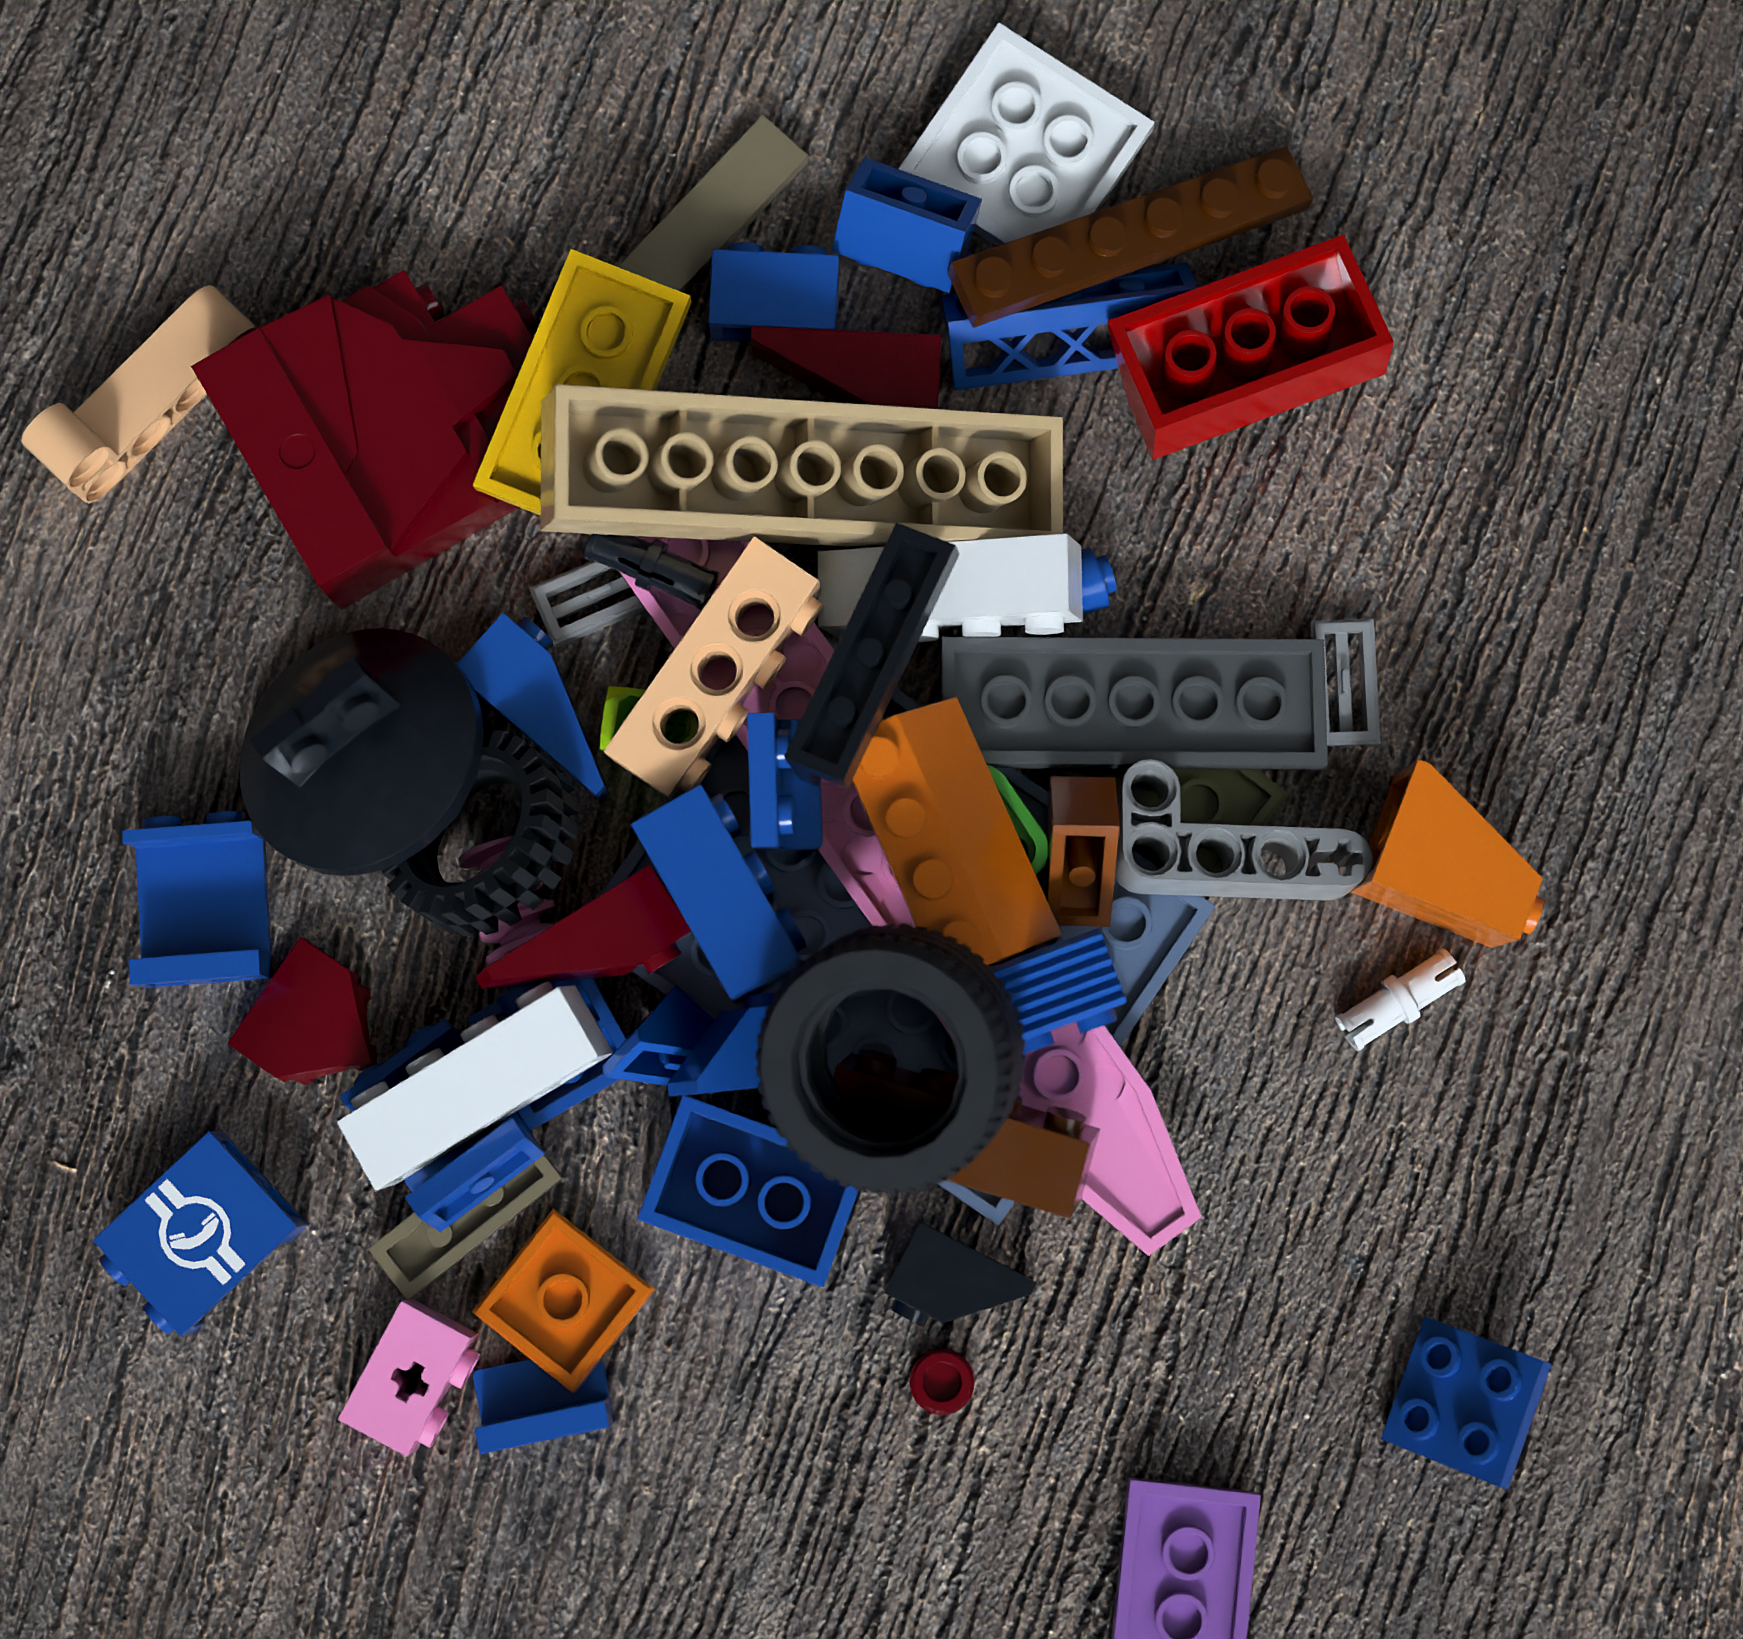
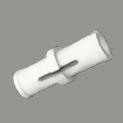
(1400, 999)

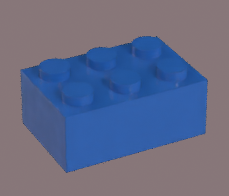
(721, 892)
(746, 1193)

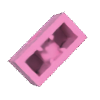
(379, 1399)

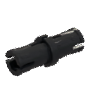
(654, 566)

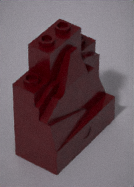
(373, 424)

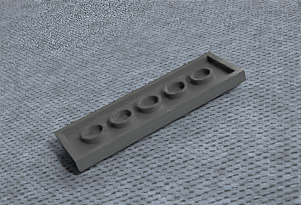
(1141, 700)

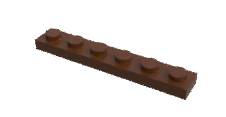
(1129, 236)

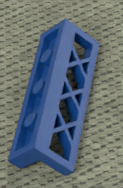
(1076, 310)

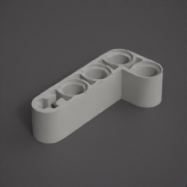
(1236, 846)

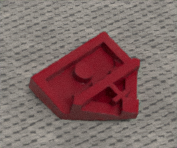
(308, 1019)

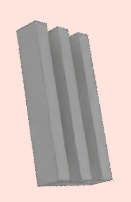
(588, 624)
(1368, 675)

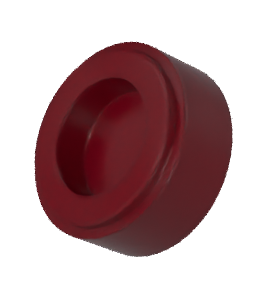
(941, 1381)

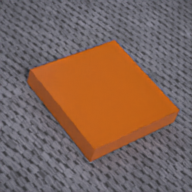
(563, 1300)

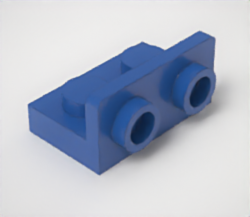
(782, 807)

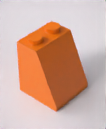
(1448, 863)

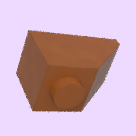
(1082, 849)

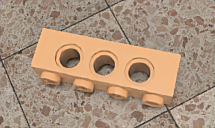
(756, 579)

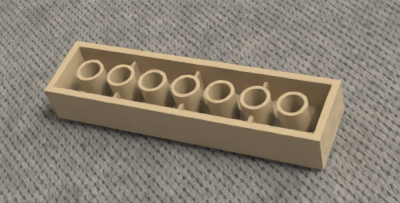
(792, 469)

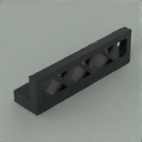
(871, 657)

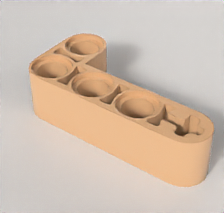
(138, 402)

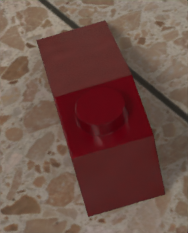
(856, 364)
(603, 939)

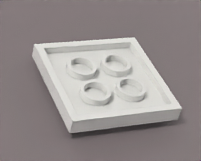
(1027, 140)

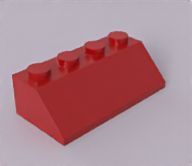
(1249, 346)

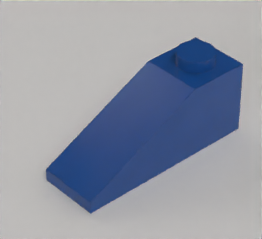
(527, 689)

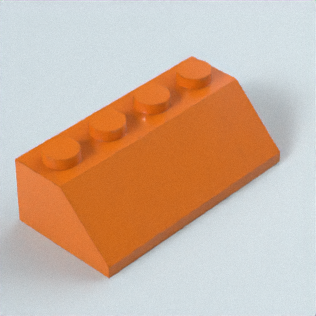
(951, 834)

